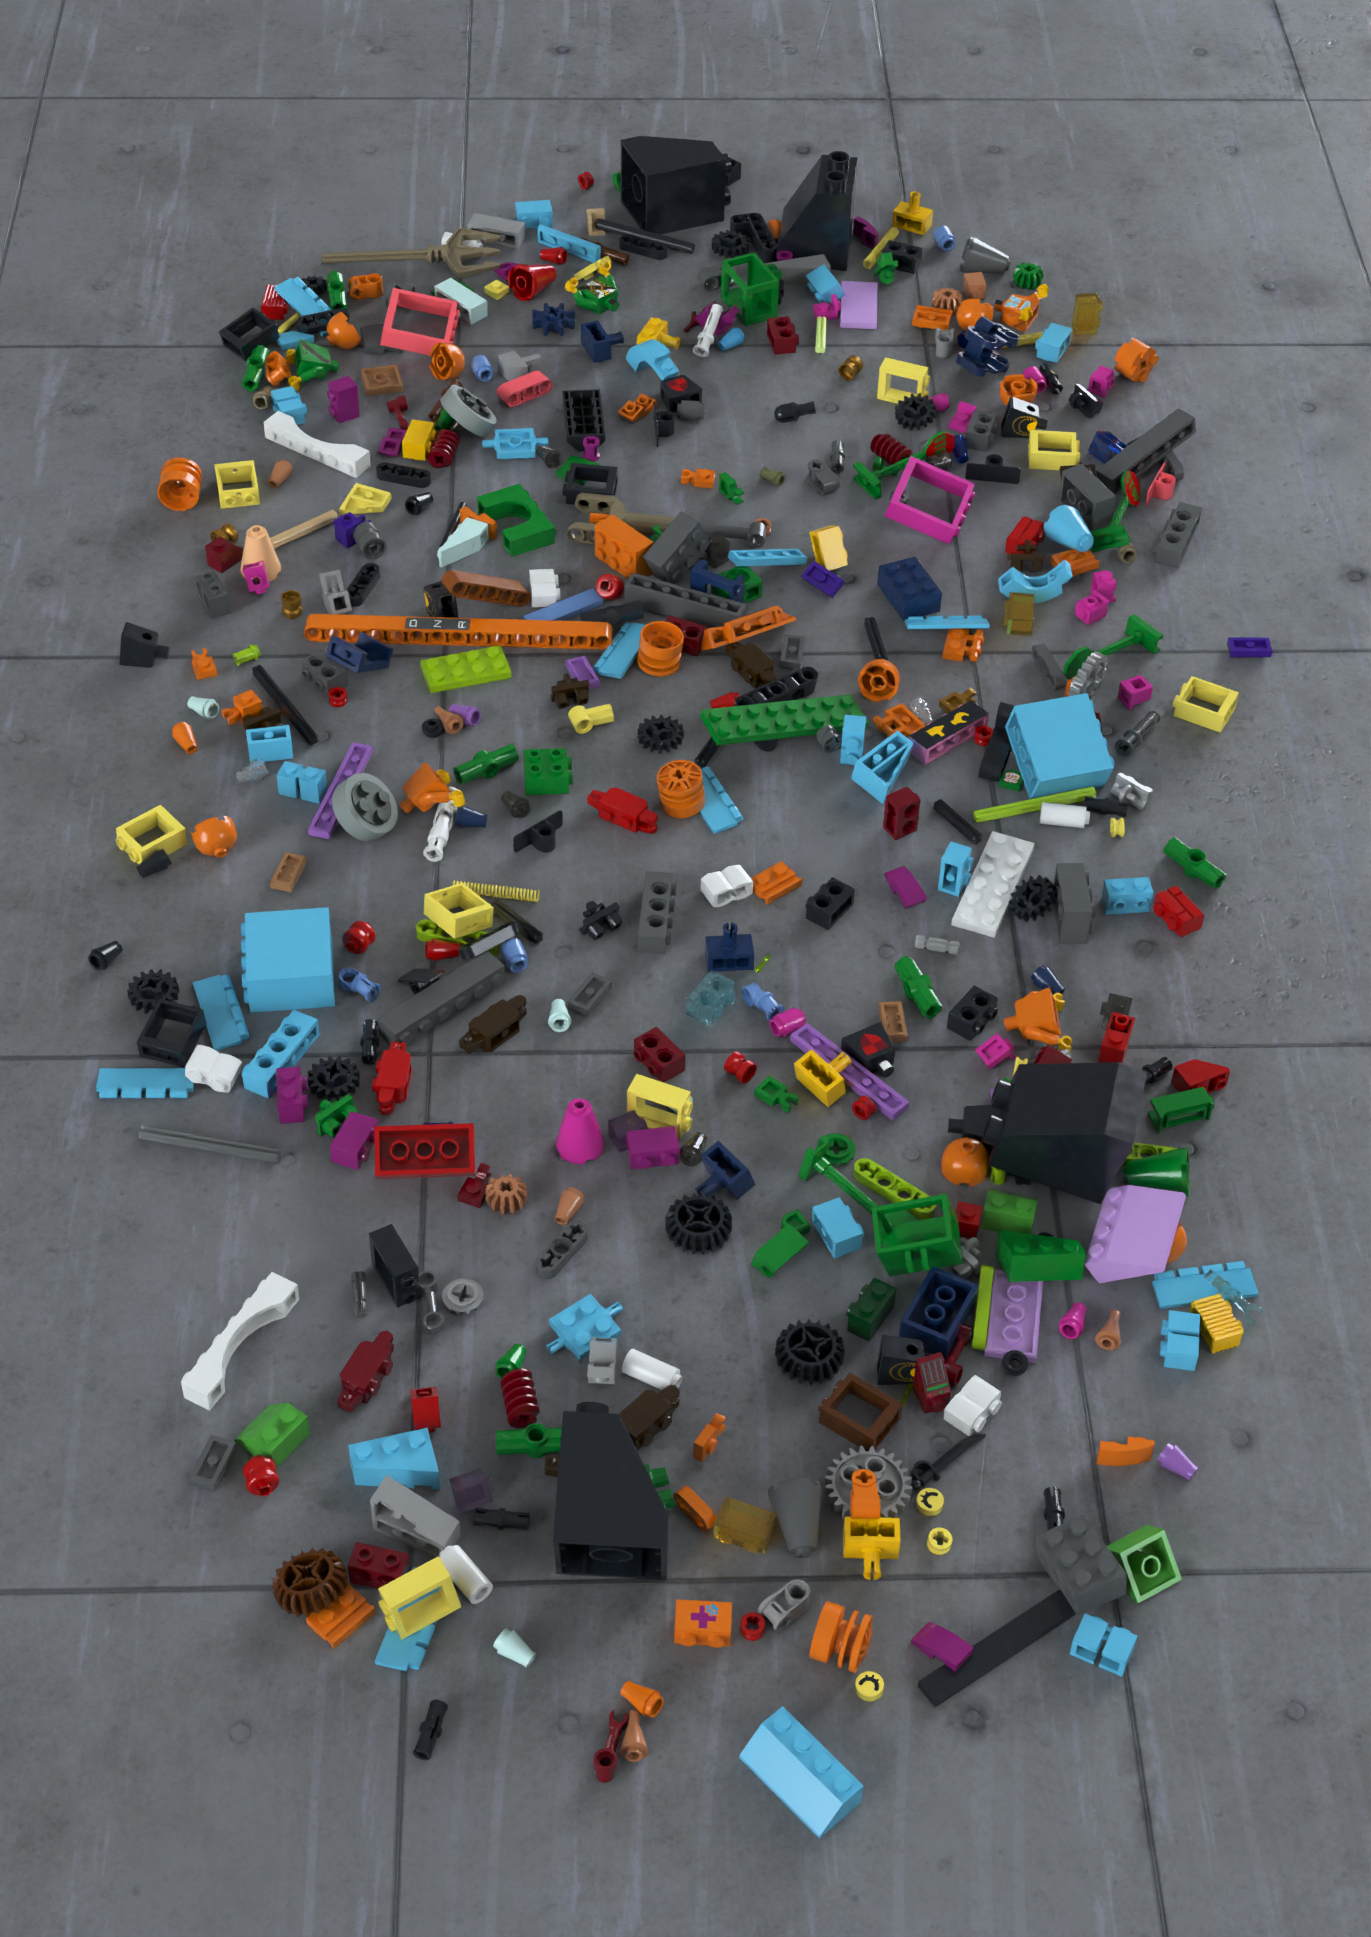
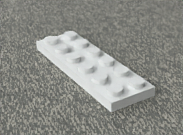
(992, 883)

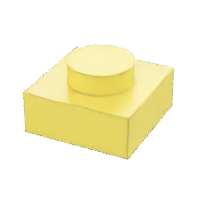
(496, 289)

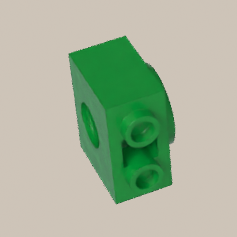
(752, 583)

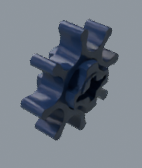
(553, 319)

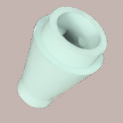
(203, 706)
(559, 1017)
(513, 1647)

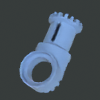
(359, 984)
(762, 1000)

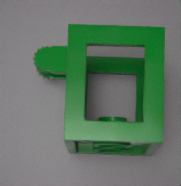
(759, 297)
(919, 1243)

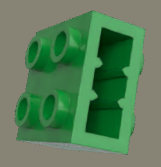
(547, 771)

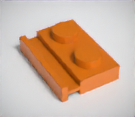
(932, 317)
(1079, 561)
(775, 882)
(342, 1617)

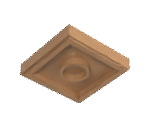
(381, 380)

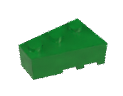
(1039, 1257)

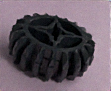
(698, 1232)
(814, 1344)

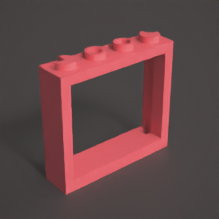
(419, 302)

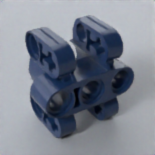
(980, 352)

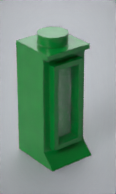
(1180, 1108)

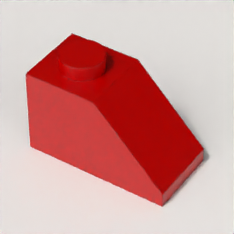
(425, 1408)

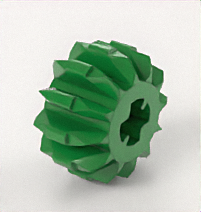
(1028, 276)

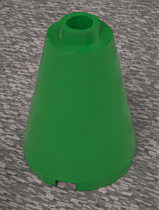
(1160, 1171)

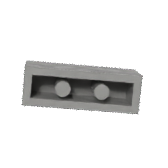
(510, 231)

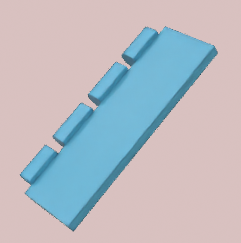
(302, 299)
(950, 622)
(621, 653)
(719, 809)
(221, 1011)
(134, 1081)
(1192, 1286)
(405, 1653)

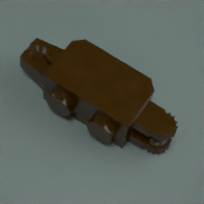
(751, 664)
(494, 1025)
(650, 1414)

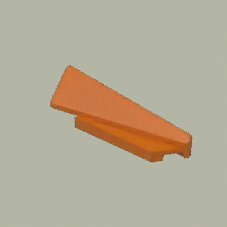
(745, 627)

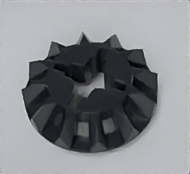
(316, 284)

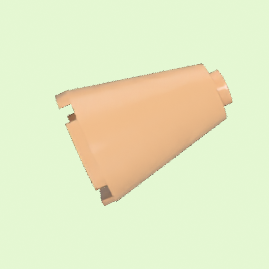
(260, 548)

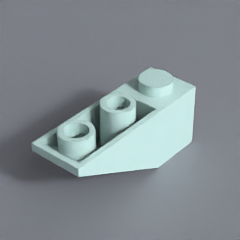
(466, 540)

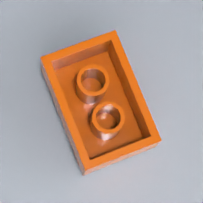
(622, 547)

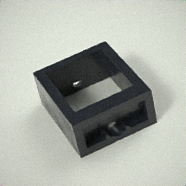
(232, 332)
(590, 473)
(168, 1052)
(394, 1265)

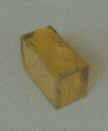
(1087, 314)
(1019, 614)
(744, 1525)

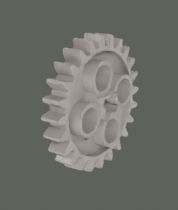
(1089, 676)
(889, 1478)

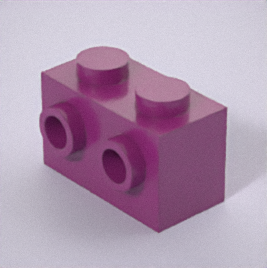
(343, 399)
(290, 1095)
(353, 1141)
(652, 1147)

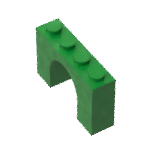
(516, 502)

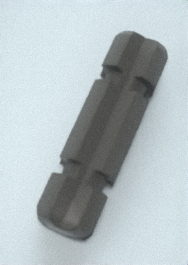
(359, 1294)

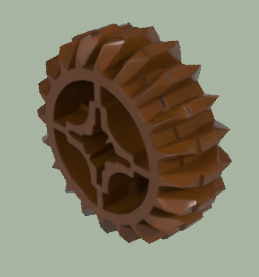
(309, 1582)

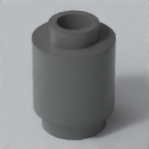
(690, 410)

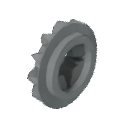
(455, 1290)

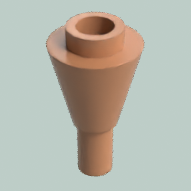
(452, 722)
(1109, 1335)
(633, 1744)

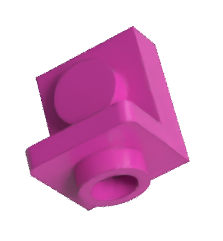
(829, 310)
(962, 417)
(995, 1051)

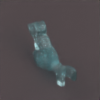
(1231, 1294)

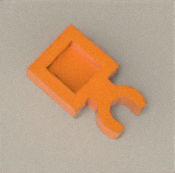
(701, 478)
(203, 665)
(706, 1441)

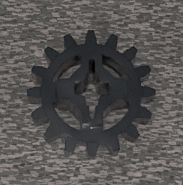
(730, 244)
(924, 413)
(660, 733)
(1033, 898)
(150, 988)
(333, 1078)

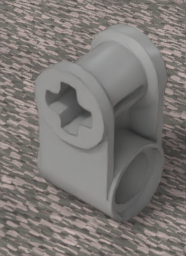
(944, 342)
(783, 1608)

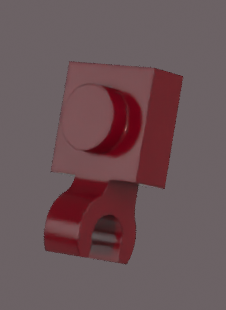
(473, 1189)

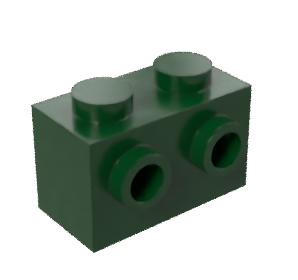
(871, 1309)

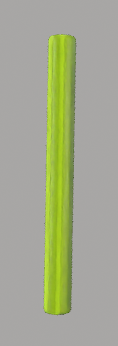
(1032, 805)

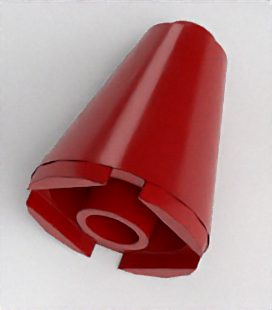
(530, 279)

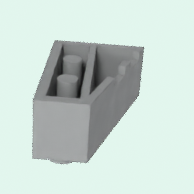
(412, 1519)

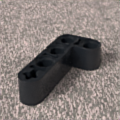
(759, 234)
(998, 748)

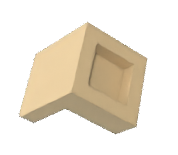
(592, 216)

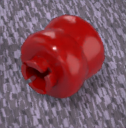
(609, 586)
(358, 937)
(261, 1475)

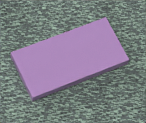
(859, 305)
(1013, 1317)

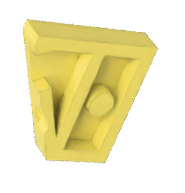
(587, 272)
(365, 500)

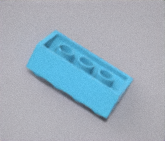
(802, 1772)

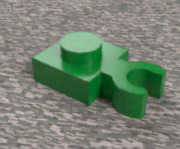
(729, 488)
(775, 1092)

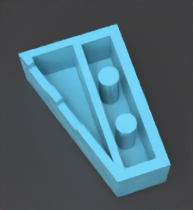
(882, 765)
(402, 1457)

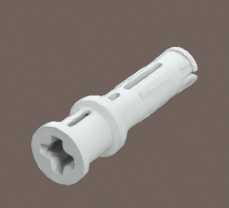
(706, 337)

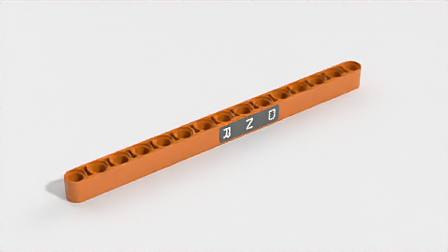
(461, 631)

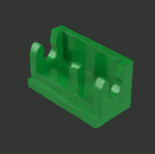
(779, 1250)

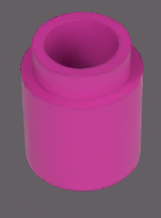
(1034, 373)
(787, 1022)

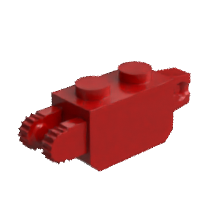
(624, 810)
(393, 1077)

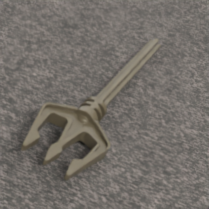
(451, 253)

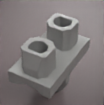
(1131, 791)
(970, 1265)

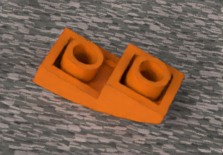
(638, 409)
(492, 526)
(1135, 1451)

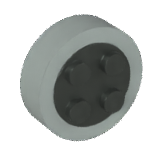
(468, 411)
(365, 807)

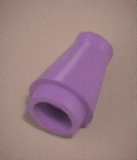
(470, 714)
(1176, 1461)

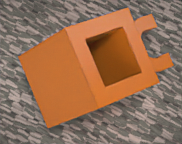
(244, 704)

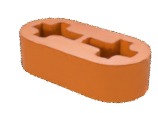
(695, 1508)

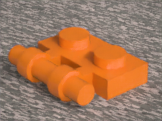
(956, 642)
(901, 718)

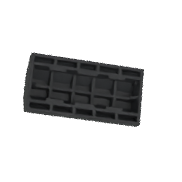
(583, 416)

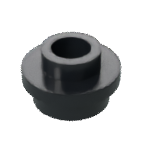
(432, 728)
(1018, 1356)

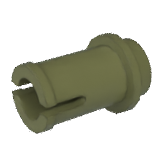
(776, 478)

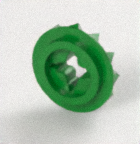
(845, 1147)

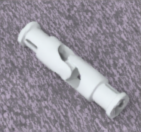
(439, 832)

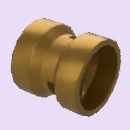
(850, 368)
(227, 531)
(291, 604)

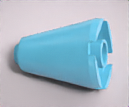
(1068, 529)

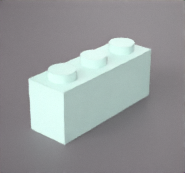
(471, 306)

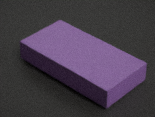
(582, 670)

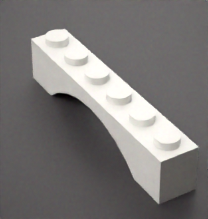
(343, 457)
(269, 1303)

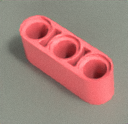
(524, 388)

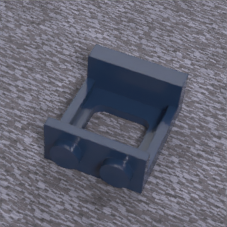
(701, 576)
(354, 655)

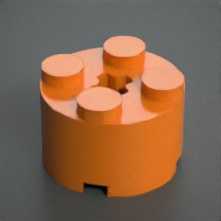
(1135, 360)

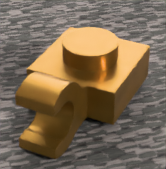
(954, 700)

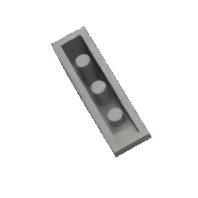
(796, 269)

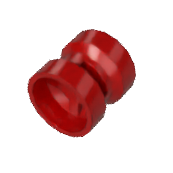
(741, 1068)

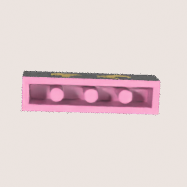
(947, 732)

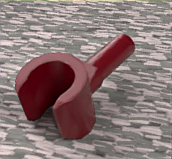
(693, 322)

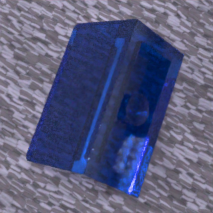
(1106, 446)

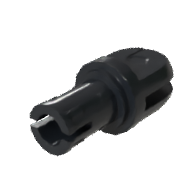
(792, 411)

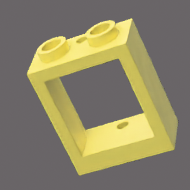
(902, 369)
(1050, 459)
(244, 473)
(1210, 693)
(174, 837)
(477, 913)
(664, 1094)
(411, 1587)

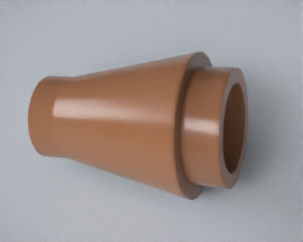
(280, 472)
(569, 1204)

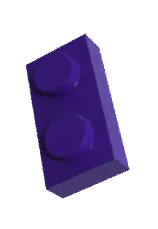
(823, 579)
(1249, 647)

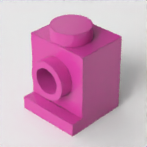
(1101, 381)
(256, 570)
(1104, 584)
(1092, 608)
(1134, 691)

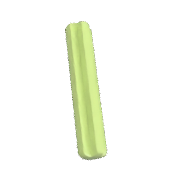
(820, 334)

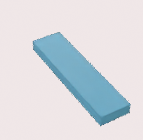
(573, 245)
(767, 557)

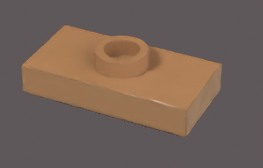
(288, 872)
(893, 1020)

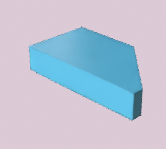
(291, 339)

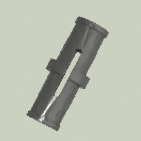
(837, 456)

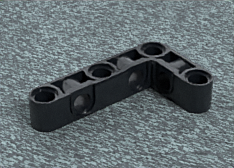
(786, 688)

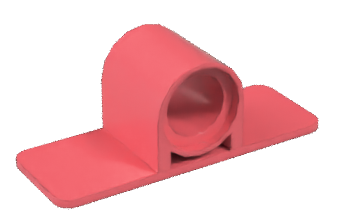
(1162, 486)

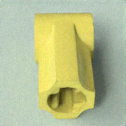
(585, 719)

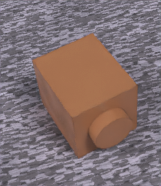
(974, 286)

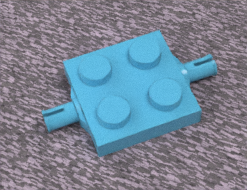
(515, 443)
(580, 1323)

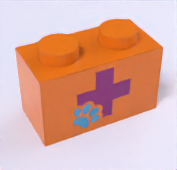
(703, 1623)

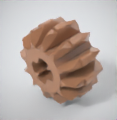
(947, 299)
(506, 1194)

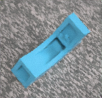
(652, 354)
(1043, 587)

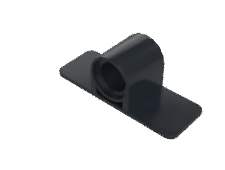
(663, 423)
(993, 471)
(540, 835)
(421, 978)

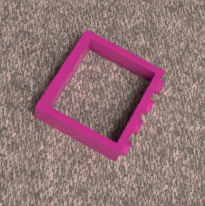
(920, 520)

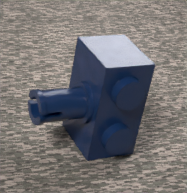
(597, 342)
(729, 951)
(725, 1172)

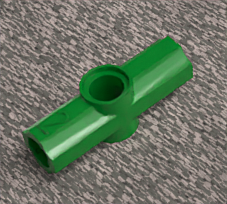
(336, 290)
(255, 368)
(486, 764)
(1194, 863)
(918, 987)
(523, 1442)

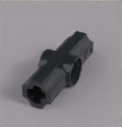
(625, 612)

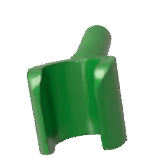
(879, 465)

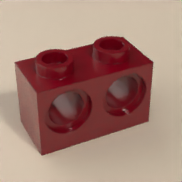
(782, 335)
(692, 634)
(901, 813)
(659, 1055)
(376, 1565)

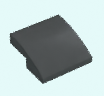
(372, 336)

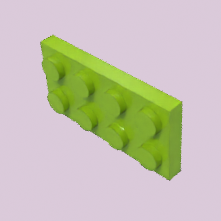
(465, 669)

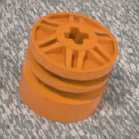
(179, 484)
(660, 648)
(681, 789)
(841, 1637)

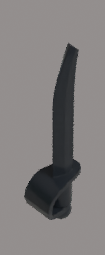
(933, 1470)

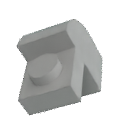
(513, 366)
(334, 595)
(602, 1360)

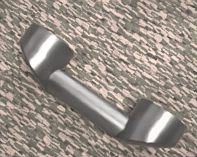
(433, 1320)

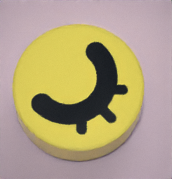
(930, 1501)
(869, 1686)

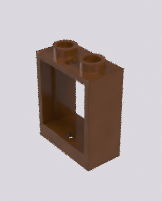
(848, 1428)

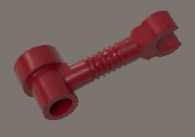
(398, 406)
(953, 1370)
(605, 1759)

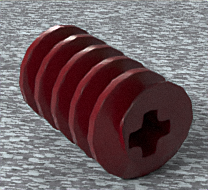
(443, 448)
(889, 448)
(520, 1398)

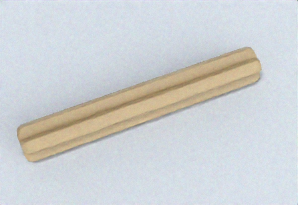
(303, 528)

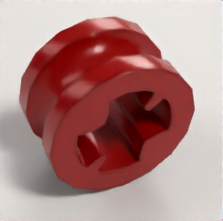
(585, 180)
(337, 697)
(983, 735)
(863, 1108)
(752, 1617)

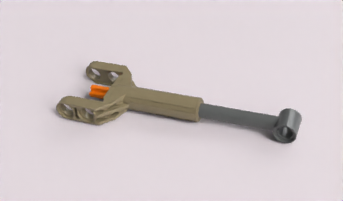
(644, 523)

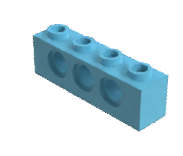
(281, 1051)

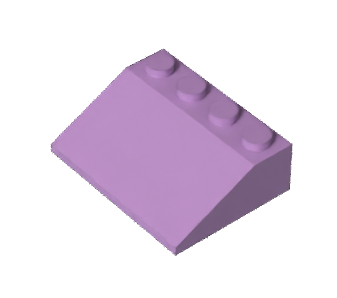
(1133, 1232)

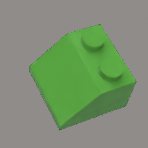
(1009, 1211)
(275, 1432)
(1147, 1562)

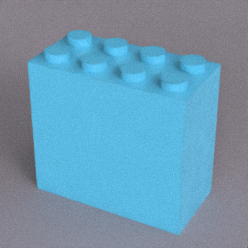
(1059, 745)
(287, 960)

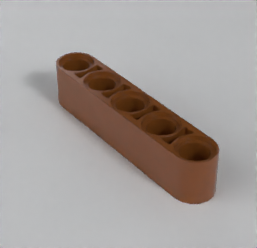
(485, 588)

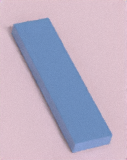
(568, 607)

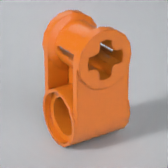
(367, 286)
(277, 368)
(864, 1495)

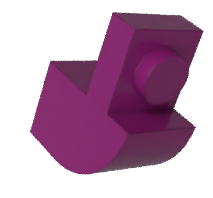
(725, 320)

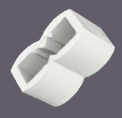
(543, 587)
(726, 885)
(213, 1068)
(972, 1406)

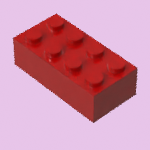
(424, 1151)

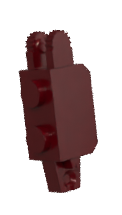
(365, 1371)

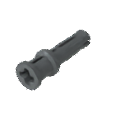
(1133, 737)

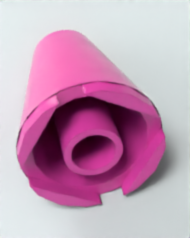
(579, 1133)

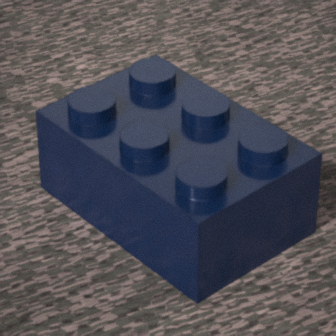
(909, 588)
(939, 1311)

